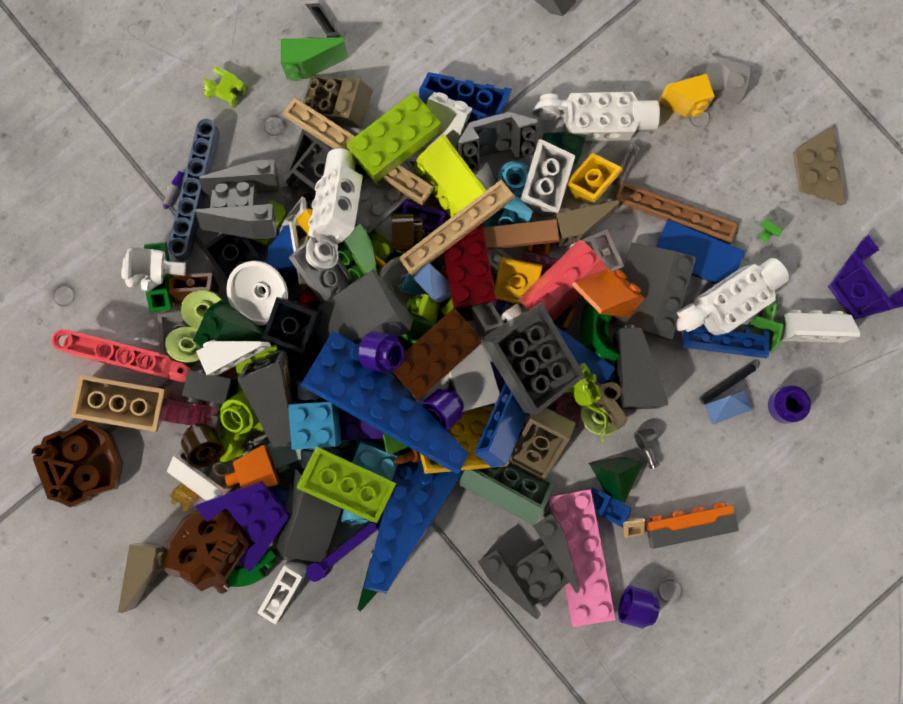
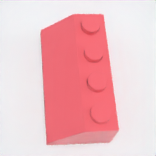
(555, 286)

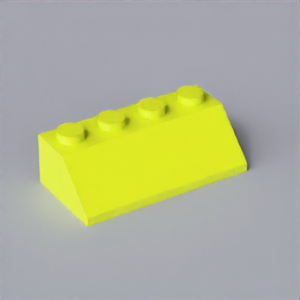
(449, 174)

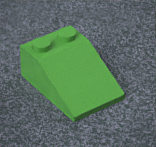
(309, 56)
(357, 253)

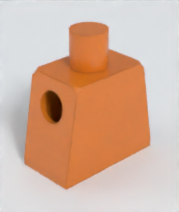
(253, 468)

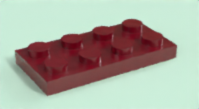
(470, 271)

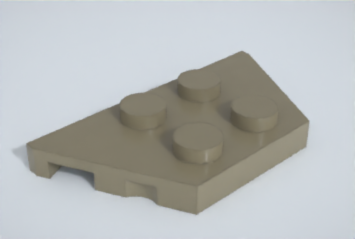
(819, 168)

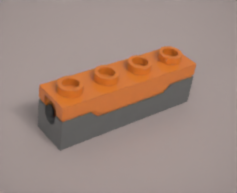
(691, 526)

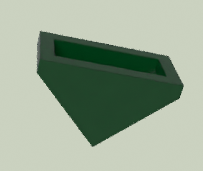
(617, 476)

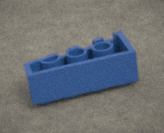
(483, 99)

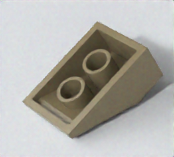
(541, 442)
(141, 570)

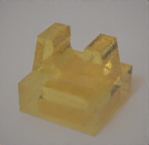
(184, 496)

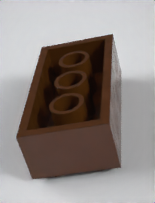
(436, 353)

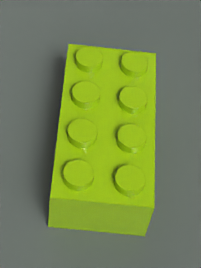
(394, 137)

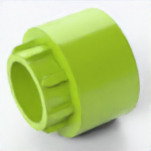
(238, 414)

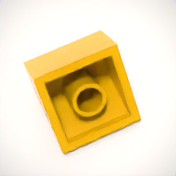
(688, 96)
(592, 178)

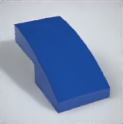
(610, 508)

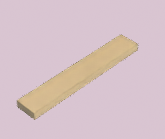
(456, 227)

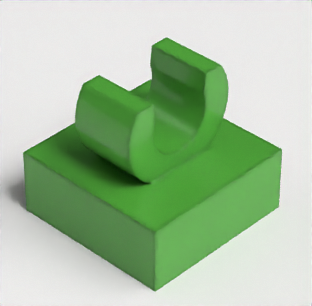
(769, 229)

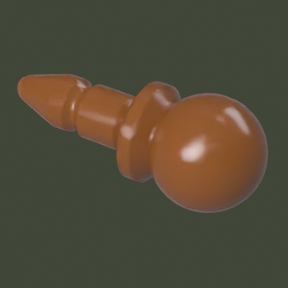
(411, 455)

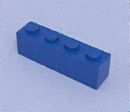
(501, 430)

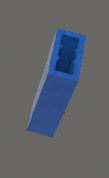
(596, 364)

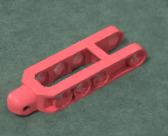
(120, 355)

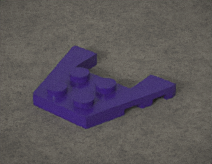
(858, 289)
(255, 511)

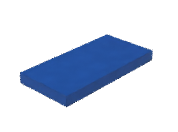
(713, 257)

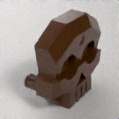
(96, 456)
(205, 551)

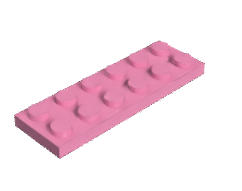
(578, 518)

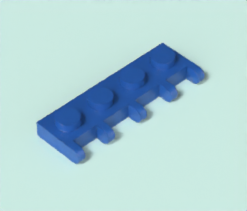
(731, 343)

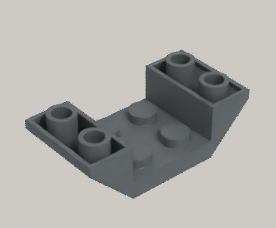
(497, 135)

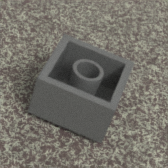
(208, 389)

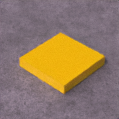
(515, 279)

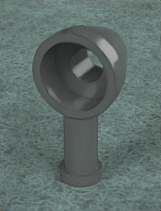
(645, 440)

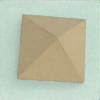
(633, 527)

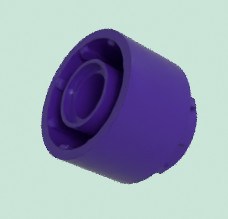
(381, 352)
(799, 399)
(444, 406)
(638, 607)

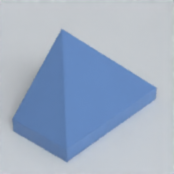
(433, 283)
(728, 407)

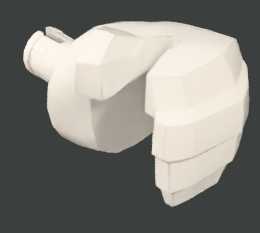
(148, 268)

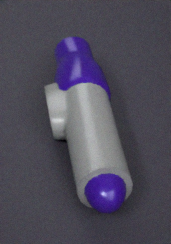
(172, 188)

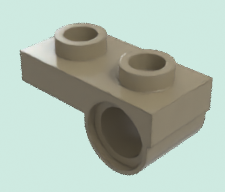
(613, 410)

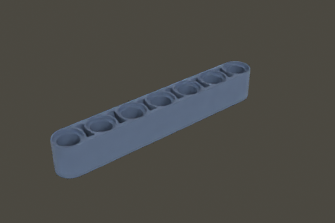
(190, 180)

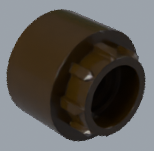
(405, 231)
(202, 445)

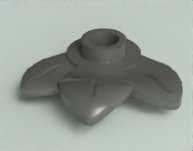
(294, 193)

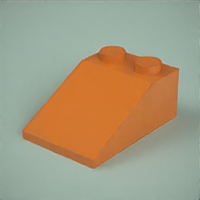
(610, 293)

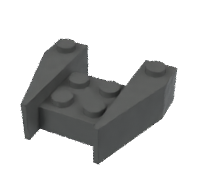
(309, 161)
(234, 200)
(538, 572)

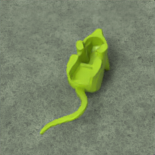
(587, 393)
(232, 443)

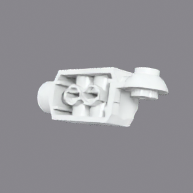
(600, 114)
(333, 208)
(734, 298)

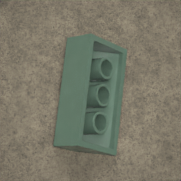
(510, 490)

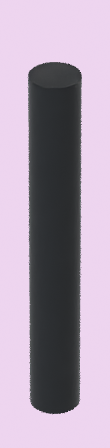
(727, 384)

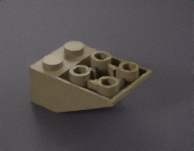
(339, 99)
(579, 223)

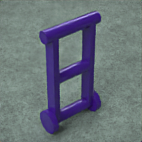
(320, 570)

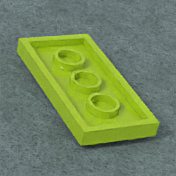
(346, 485)

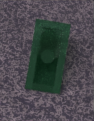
(566, 141)

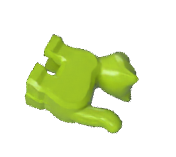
(227, 87)

